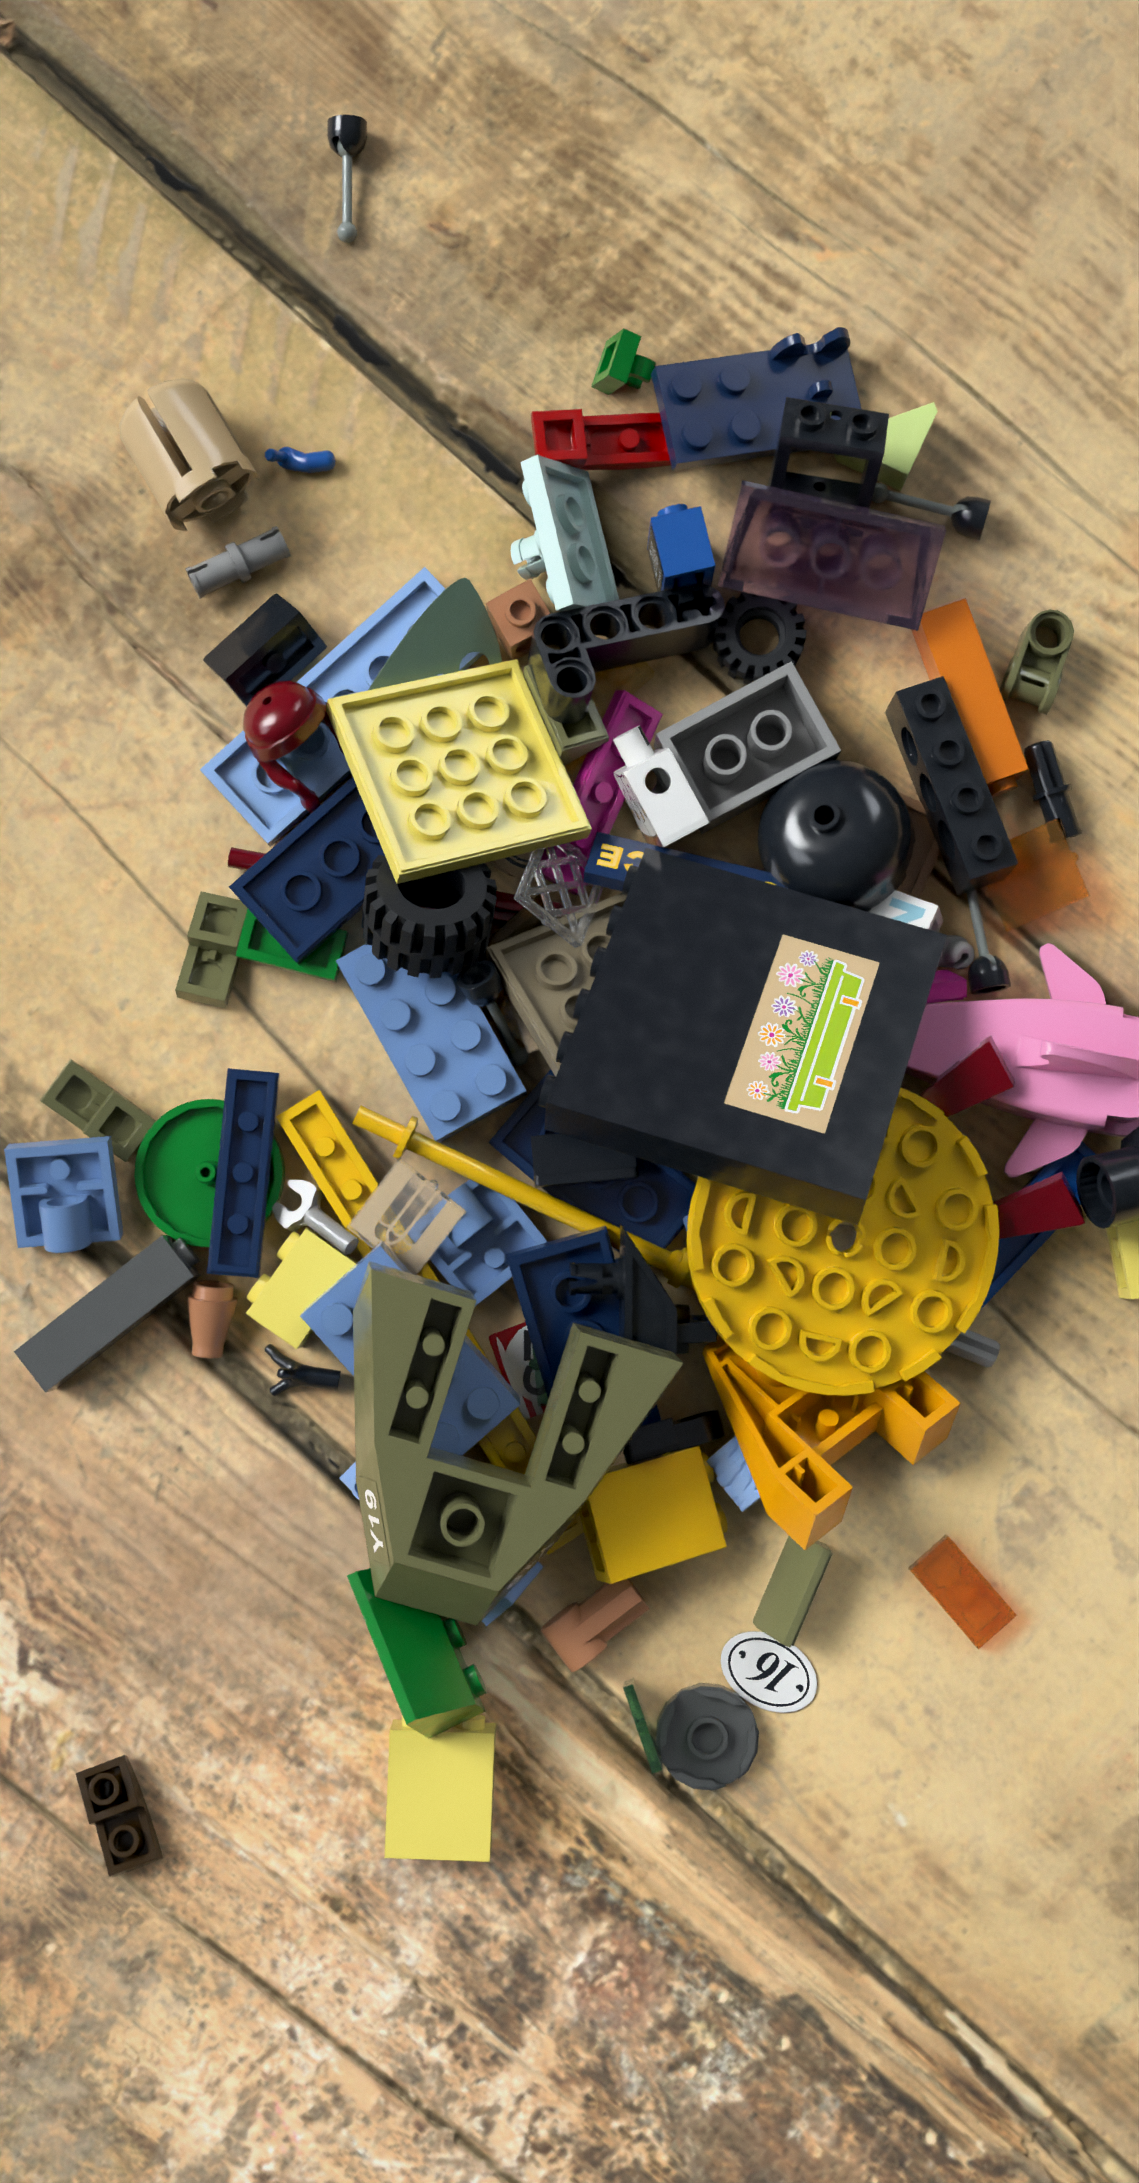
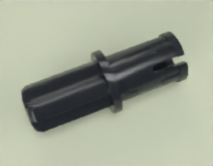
(1051, 786)

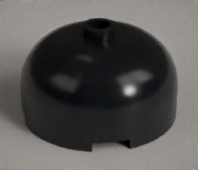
(856, 855)

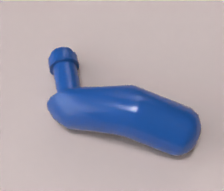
(302, 462)

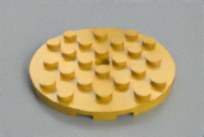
(858, 1313)

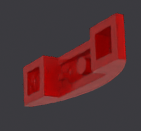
(600, 440)

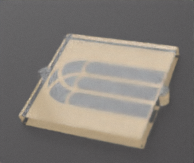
(407, 1215)

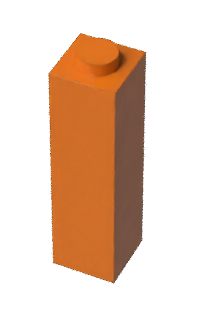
(955, 650)

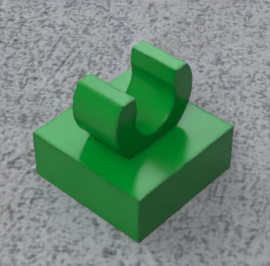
(621, 364)

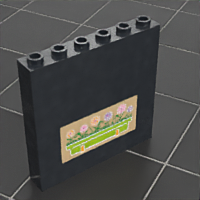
(744, 1034)

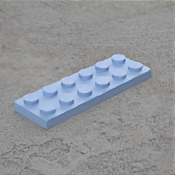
(318, 760)

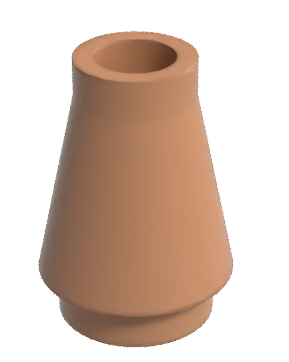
(210, 1316)

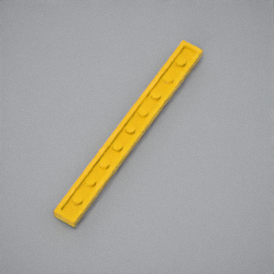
(347, 1186)

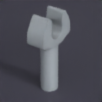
(311, 1215)

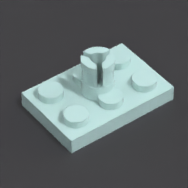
(566, 536)

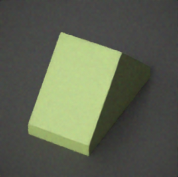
(903, 442)

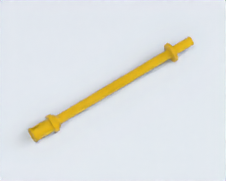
(673, 1264)

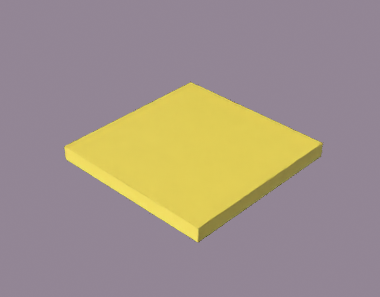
(457, 770)

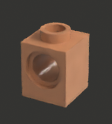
(515, 617)

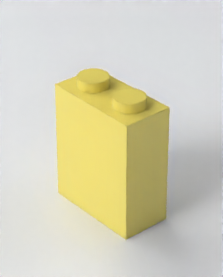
(441, 1792)

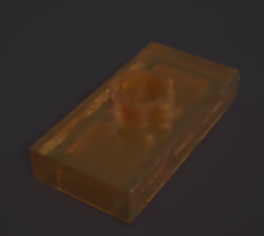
(962, 1591)

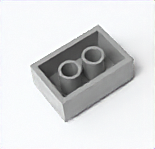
(749, 744)

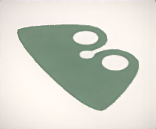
(441, 638)

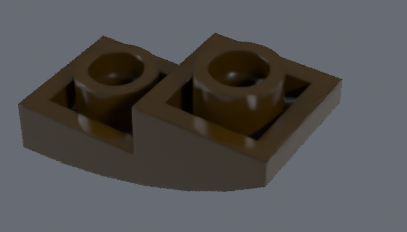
(120, 1815)

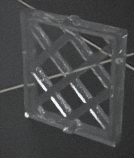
(549, 915)

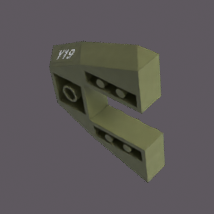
(451, 1527)

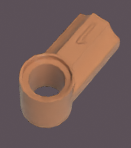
(584, 1628)

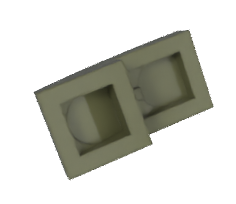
(210, 957)
(97, 1109)

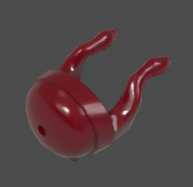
(278, 723)

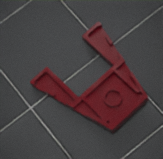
(1030, 1210)

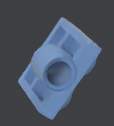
(64, 1193)
(477, 1247)

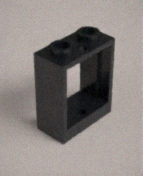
(855, 435)

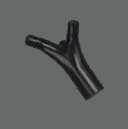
(300, 1375)

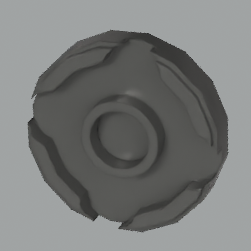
(707, 1736)

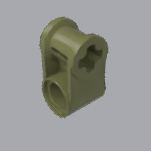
(1037, 670)

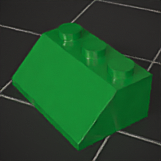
(421, 1661)

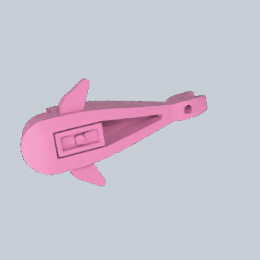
(1066, 1053)

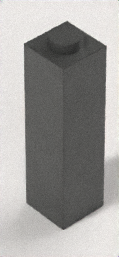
(109, 1312)

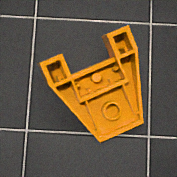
(798, 1435)

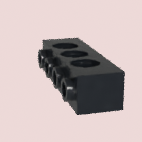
(950, 786)

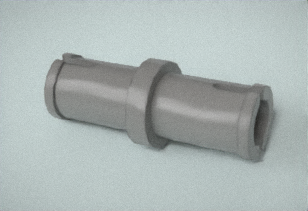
(238, 562)

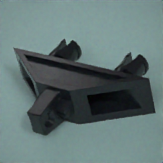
(644, 1305)

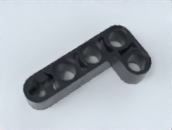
(683, 624)

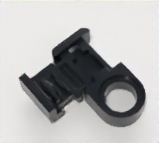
(672, 1435)

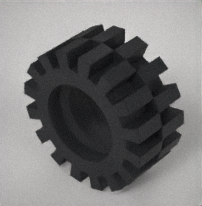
(747, 608)

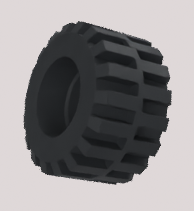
(429, 938)

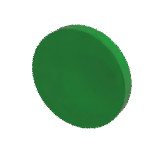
(179, 1170)

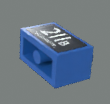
(680, 548)

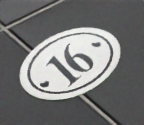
(768, 1672)

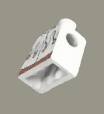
(668, 809)

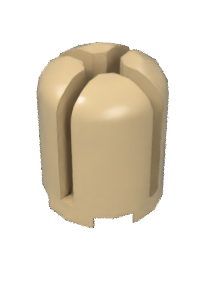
(186, 452)

